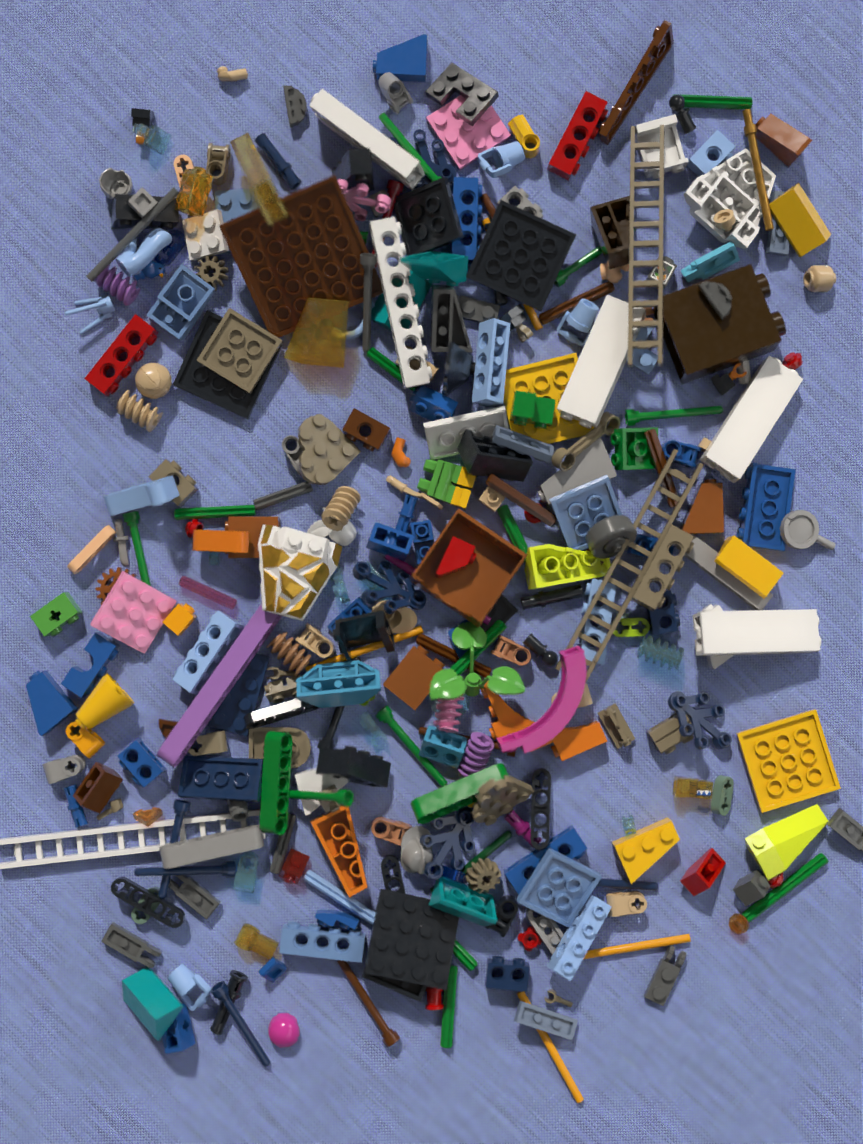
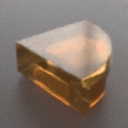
(148, 816)

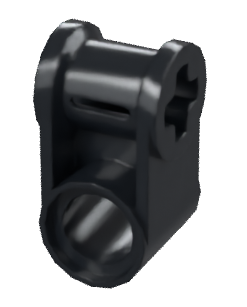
(504, 917)

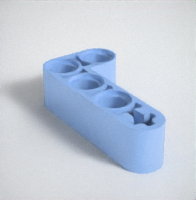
(142, 495)

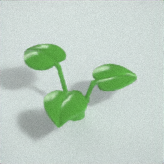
(450, 686)

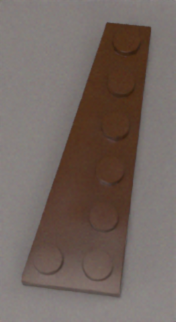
(645, 70)

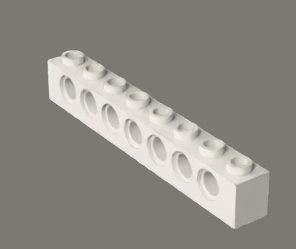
(390, 228)

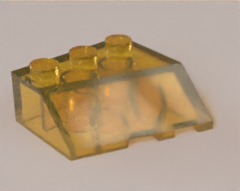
(320, 334)

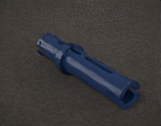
(283, 167)

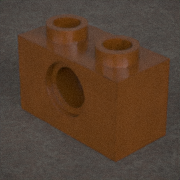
(359, 420)

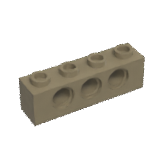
(643, 594)

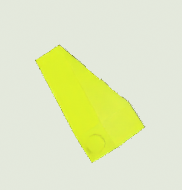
(557, 565)
(783, 841)

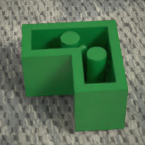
(532, 409)

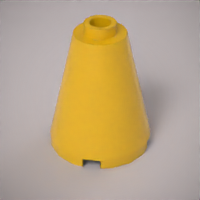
(103, 703)

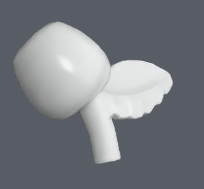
(341, 537)

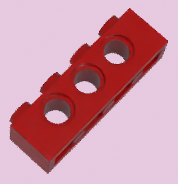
(591, 106)
(110, 358)

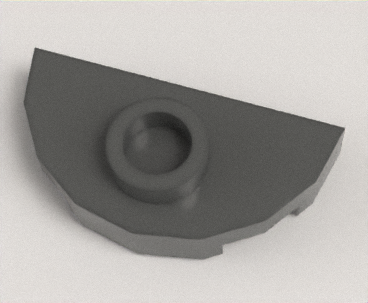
(295, 105)
(717, 296)

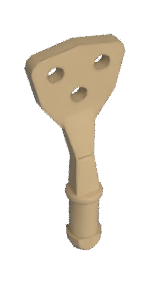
(403, 488)

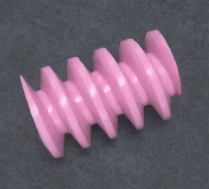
(447, 714)

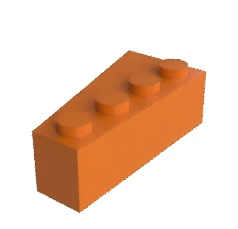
(340, 843)

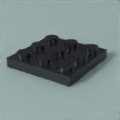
(428, 217)

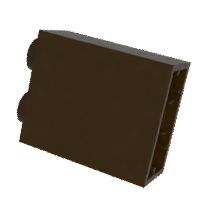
(705, 343)

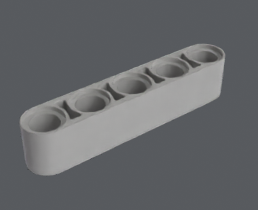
(704, 557)
(211, 846)

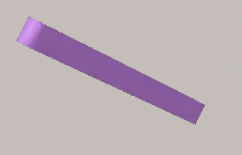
(217, 686)

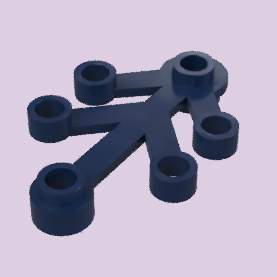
(438, 169)
(411, 598)
(720, 739)
(451, 841)

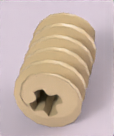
(138, 412)
(340, 508)

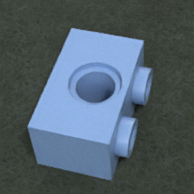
(716, 145)

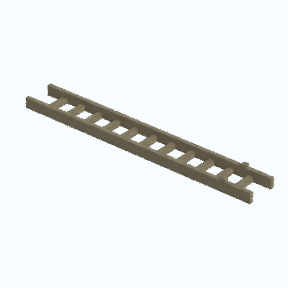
(648, 243)
(621, 609)

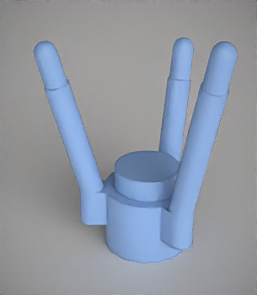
(102, 304)

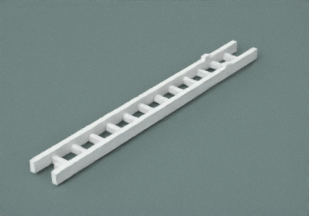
(108, 829)

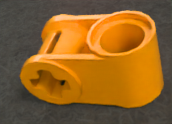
(86, 740)

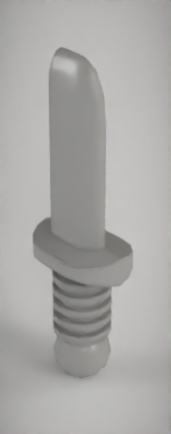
(121, 540)

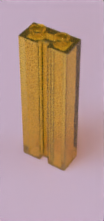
(258, 179)

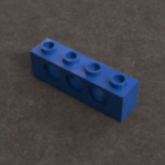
(470, 188)
(567, 837)

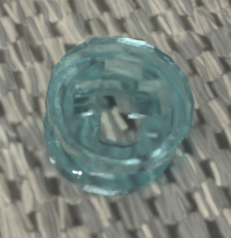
(628, 824)

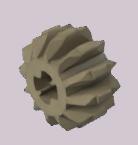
(217, 267)
(483, 875)

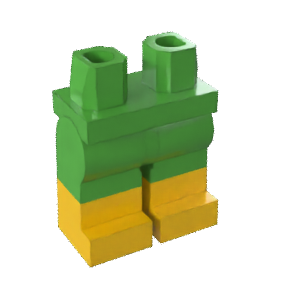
(441, 483)

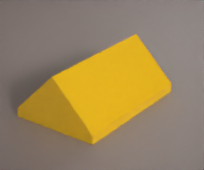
(799, 220)
(748, 566)

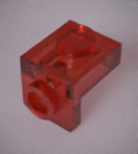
(293, 867)

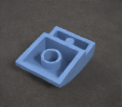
(181, 302)

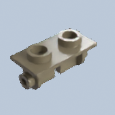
(277, 692)
(616, 726)

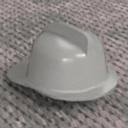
(413, 854)

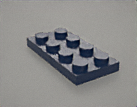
(241, 698)
(221, 778)

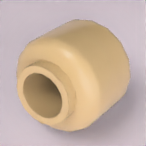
(819, 278)

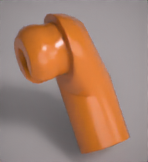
(398, 454)

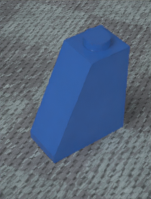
(404, 60)
(48, 702)

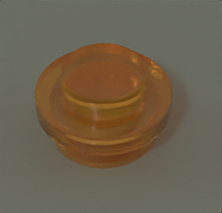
(738, 923)

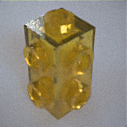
(194, 191)

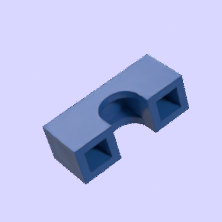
(102, 651)

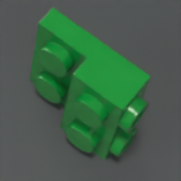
(631, 449)

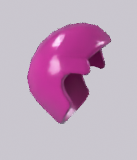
(283, 1030)

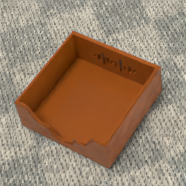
(480, 585)

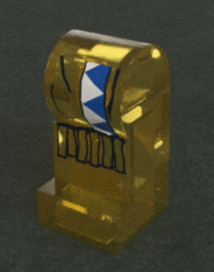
(692, 787)

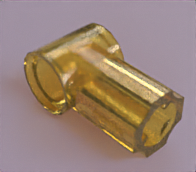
(251, 939)

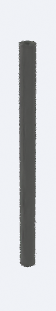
(147, 219)

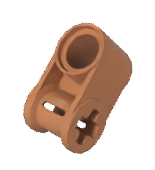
(509, 650)
(392, 830)

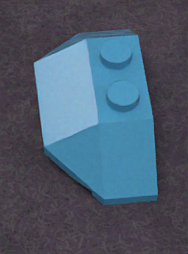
(338, 684)

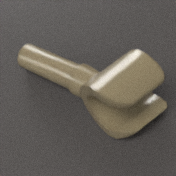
(280, 673)
(115, 805)
(557, 998)

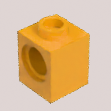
(180, 618)

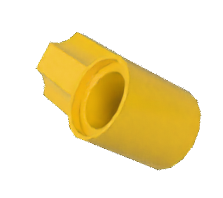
(524, 135)

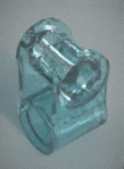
(246, 875)

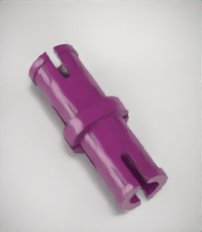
(522, 828)

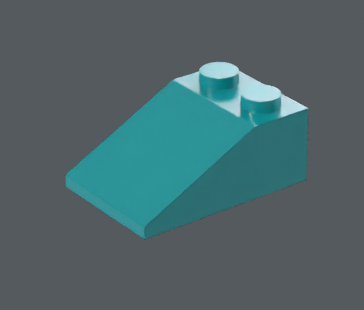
(438, 267)

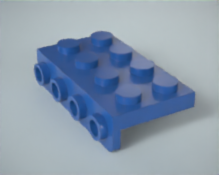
(765, 505)

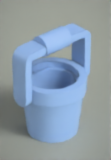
(504, 157)
(581, 319)
(184, 982)

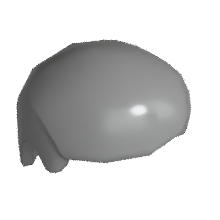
(115, 182)

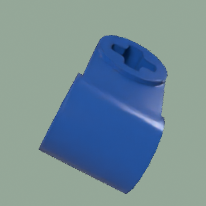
(686, 453)

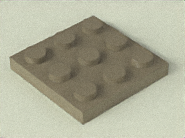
(239, 350)

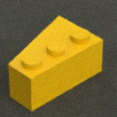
(642, 849)

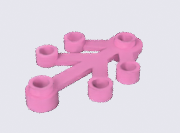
(381, 203)

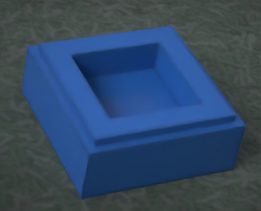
(272, 969)

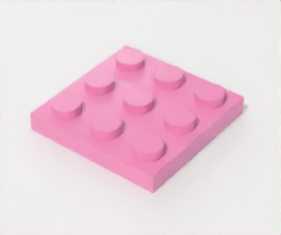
(463, 140)
(133, 612)

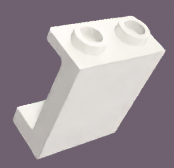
(673, 153)

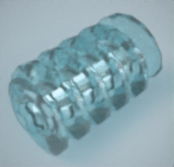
(660, 652)

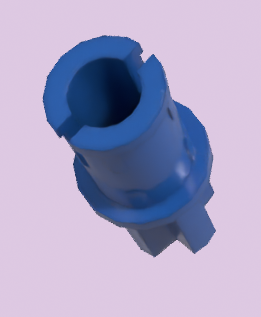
(406, 513)

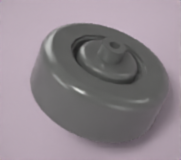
(609, 535)

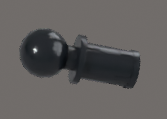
(677, 104)
(549, 658)

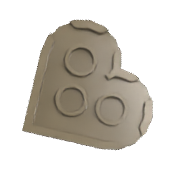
(324, 450)
(300, 747)
(499, 798)

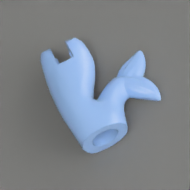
(134, 260)

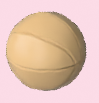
(153, 380)

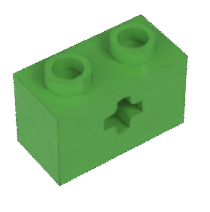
(45, 616)

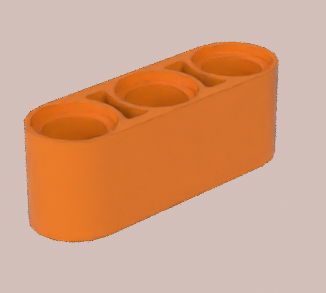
(220, 541)

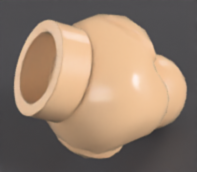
(613, 275)

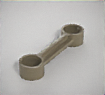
(585, 442)

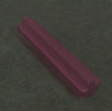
(207, 592)

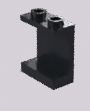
(363, 630)

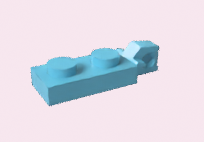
(711, 262)

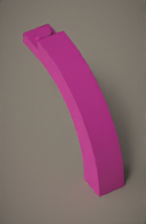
(560, 712)

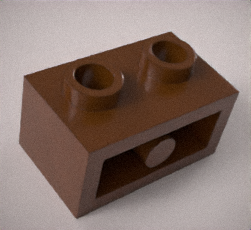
(98, 787)

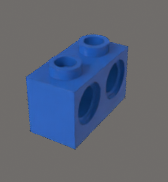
(145, 759)

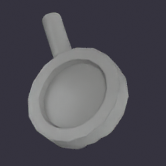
(801, 530)

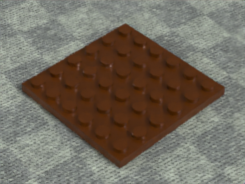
(301, 255)

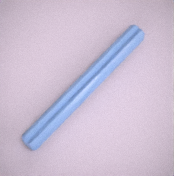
(339, 896)

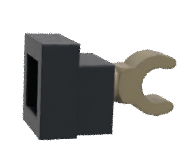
(516, 318)

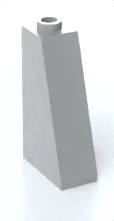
(588, 466)

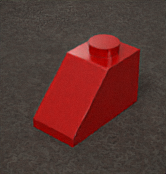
(456, 557)
(703, 872)

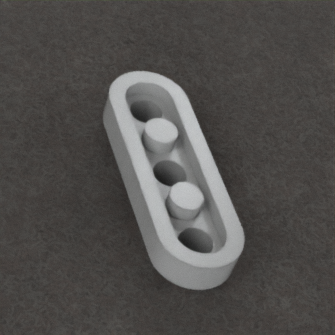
(539, 924)

